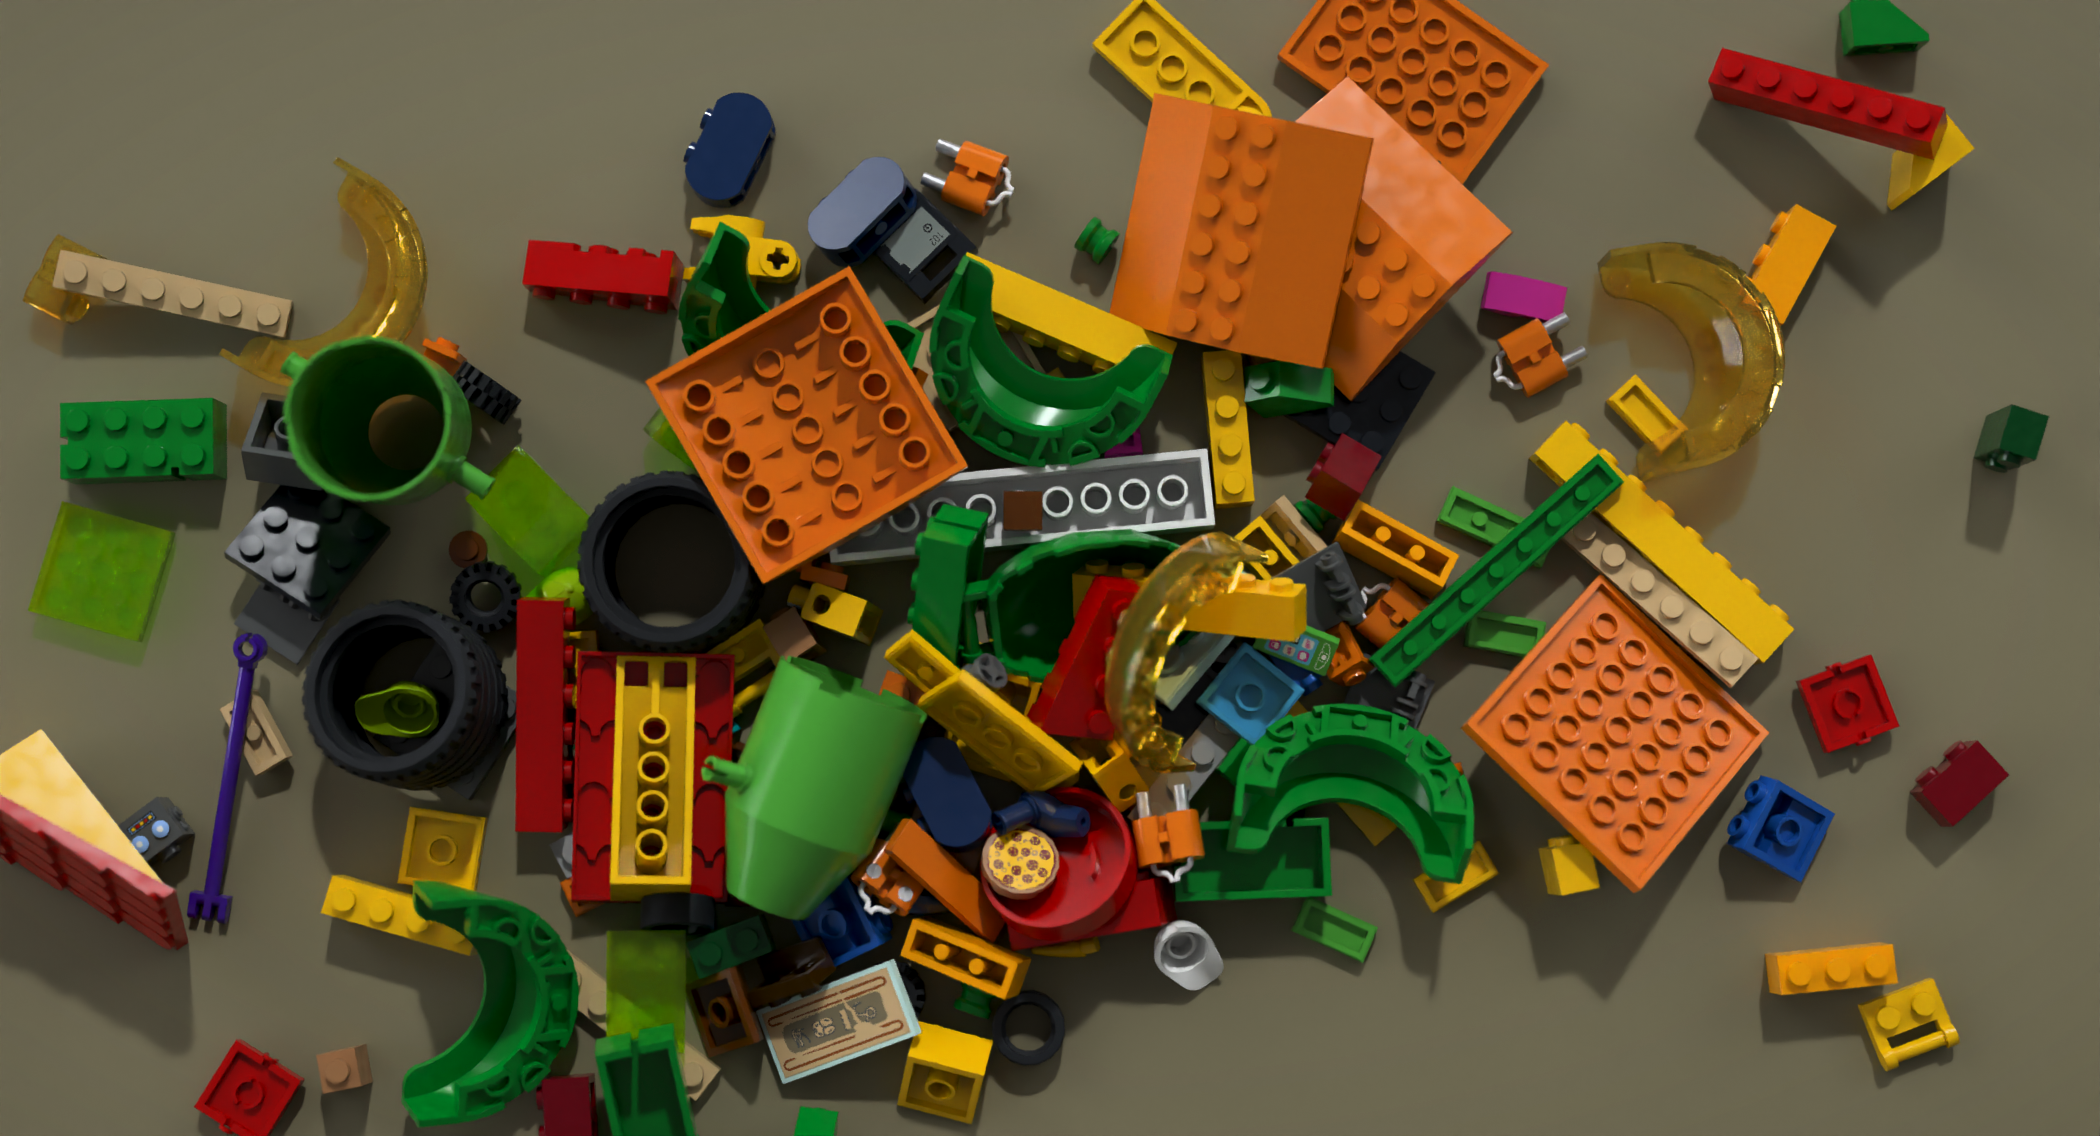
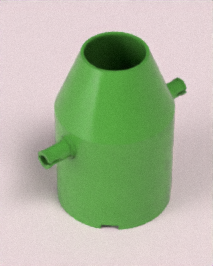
(332, 411)
(812, 785)

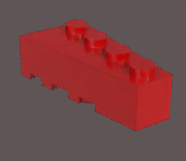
(604, 275)
(1146, 907)

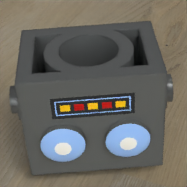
(157, 830)

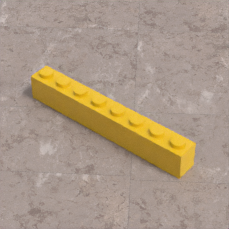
(1670, 547)

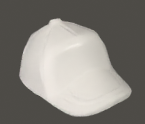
(1187, 955)

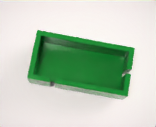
(143, 441)
(949, 558)
(1289, 866)
(645, 1083)

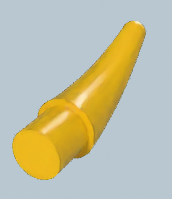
(1074, 948)

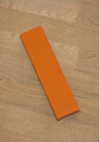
(944, 878)

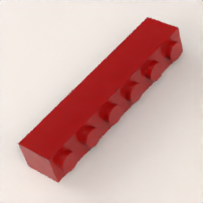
(1828, 103)
(543, 714)

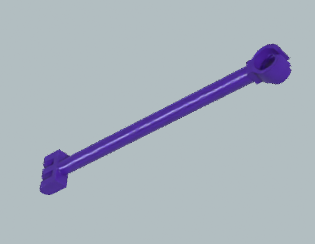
(211, 896)

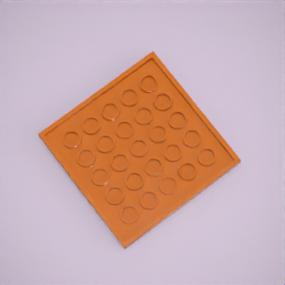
(1616, 732)

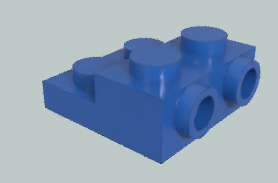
(1779, 827)
(845, 924)

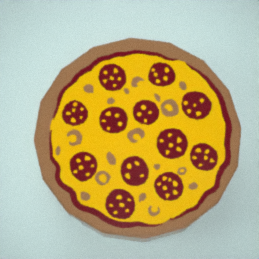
(1020, 862)

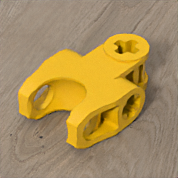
(761, 251)

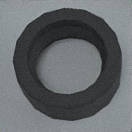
(678, 912)
(1031, 1057)

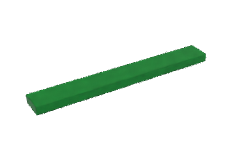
(1496, 570)

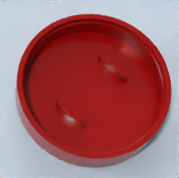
(1091, 878)

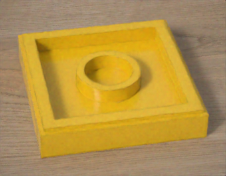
(442, 848)

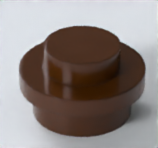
(467, 548)

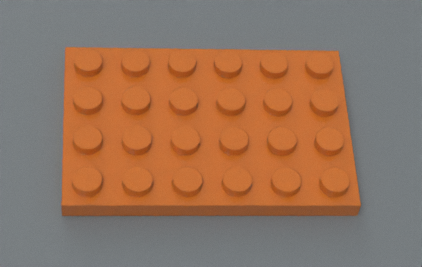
(1425, 64)

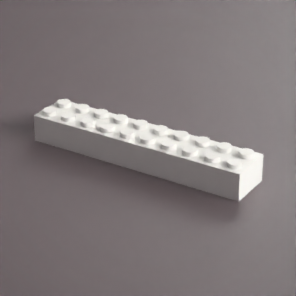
(1130, 492)

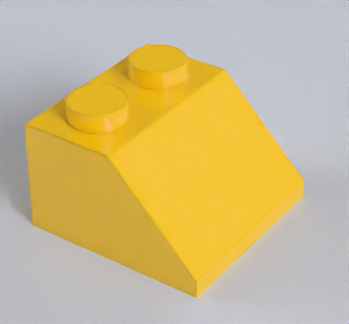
(1914, 172)
(944, 1072)

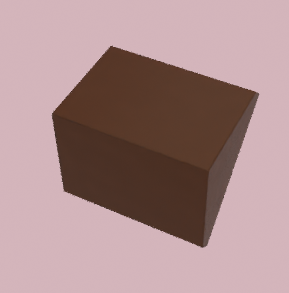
(724, 1011)

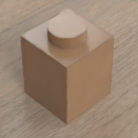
(793, 635)
(344, 1068)

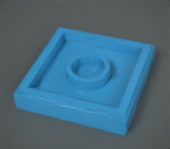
(1249, 694)

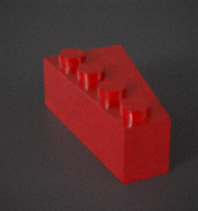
(1075, 689)

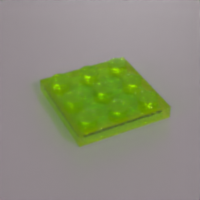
(101, 571)

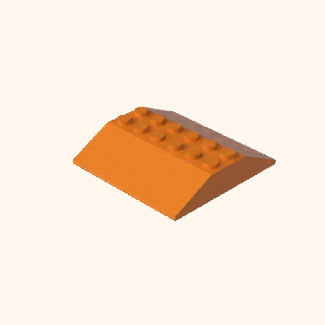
(1240, 230)
(1410, 245)
(807, 426)

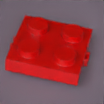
(1847, 703)
(249, 1091)

